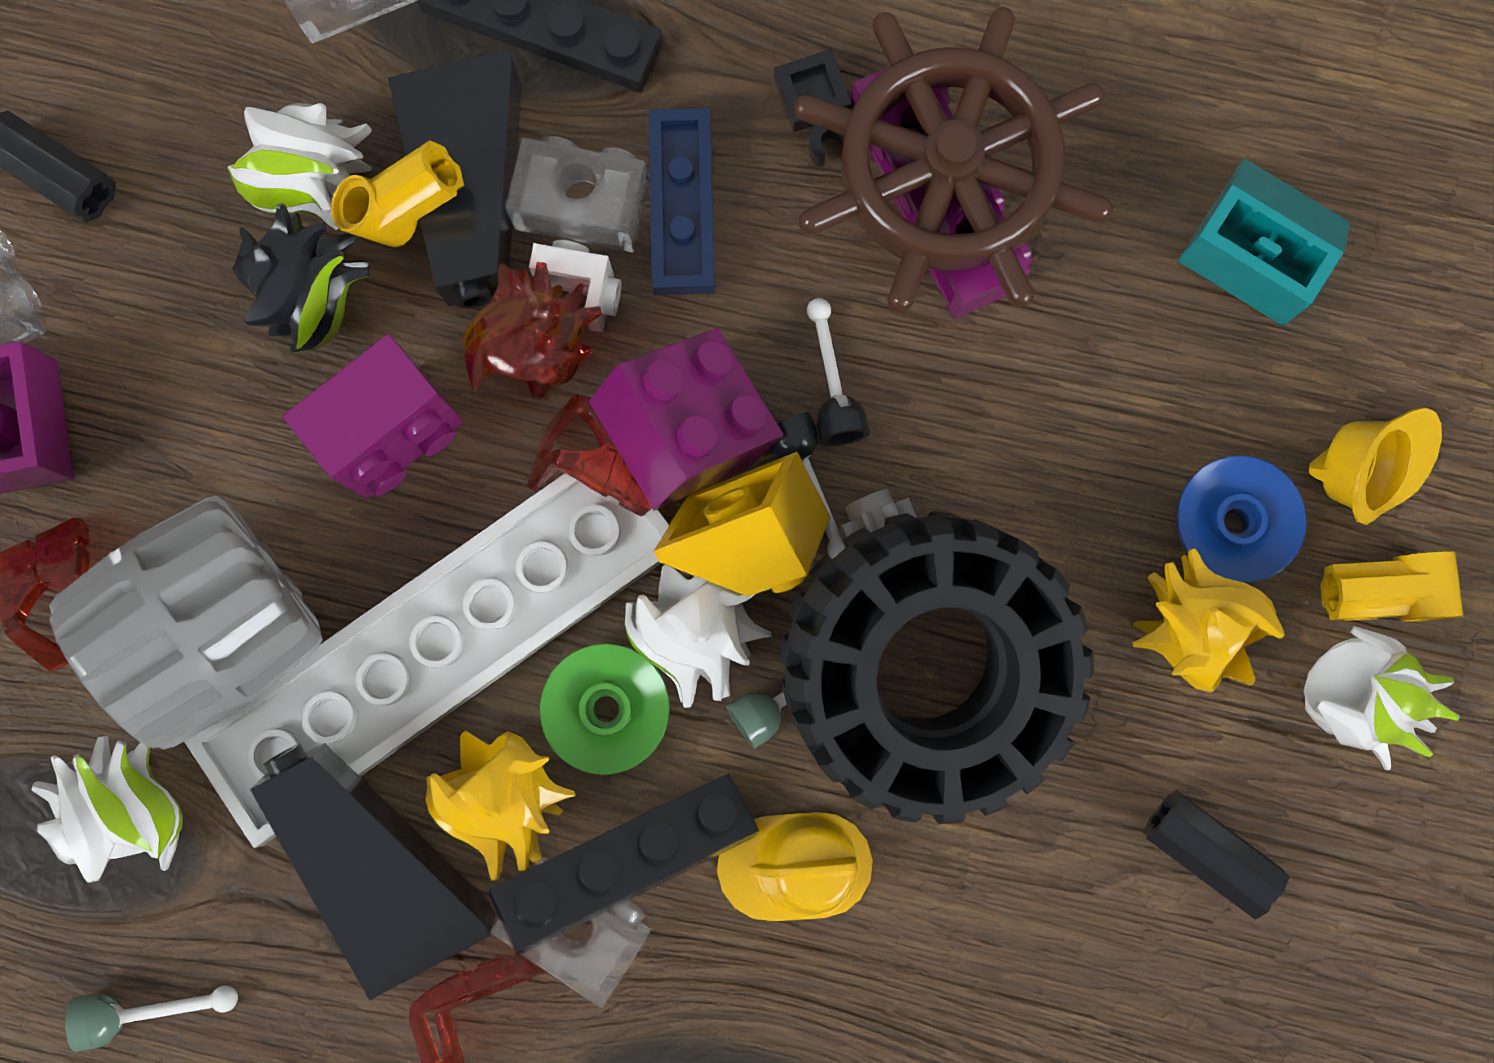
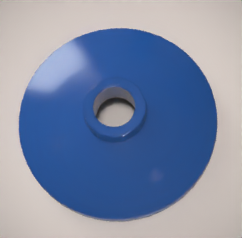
(1269, 511)

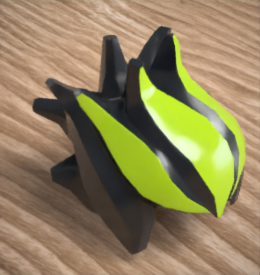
(297, 280)

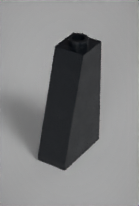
(476, 117)
(368, 871)

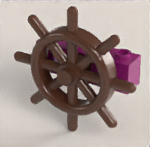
(946, 176)

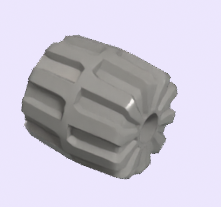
(183, 624)

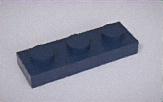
(681, 201)

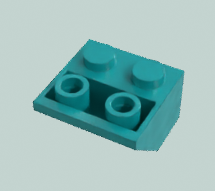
(1267, 244)

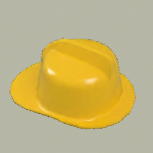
(1379, 462)
(797, 868)

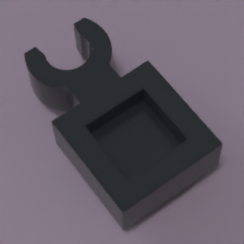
(818, 77)

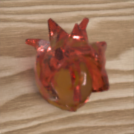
(528, 332)

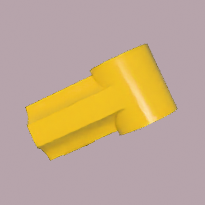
(395, 199)
(1408, 588)

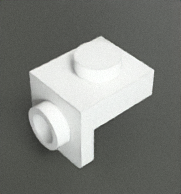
(572, 265)

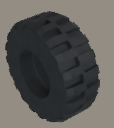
(1011, 720)

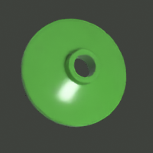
(571, 702)

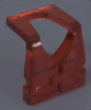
(597, 469)
(29, 571)
(460, 991)

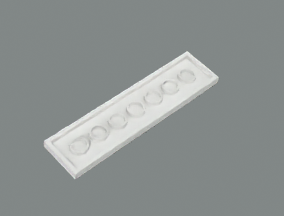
(436, 641)

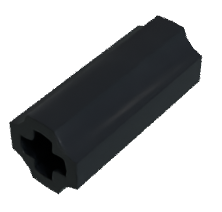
(53, 169)
(1216, 855)

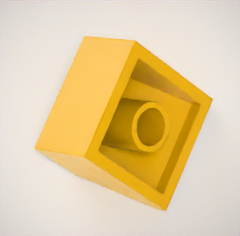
(749, 529)

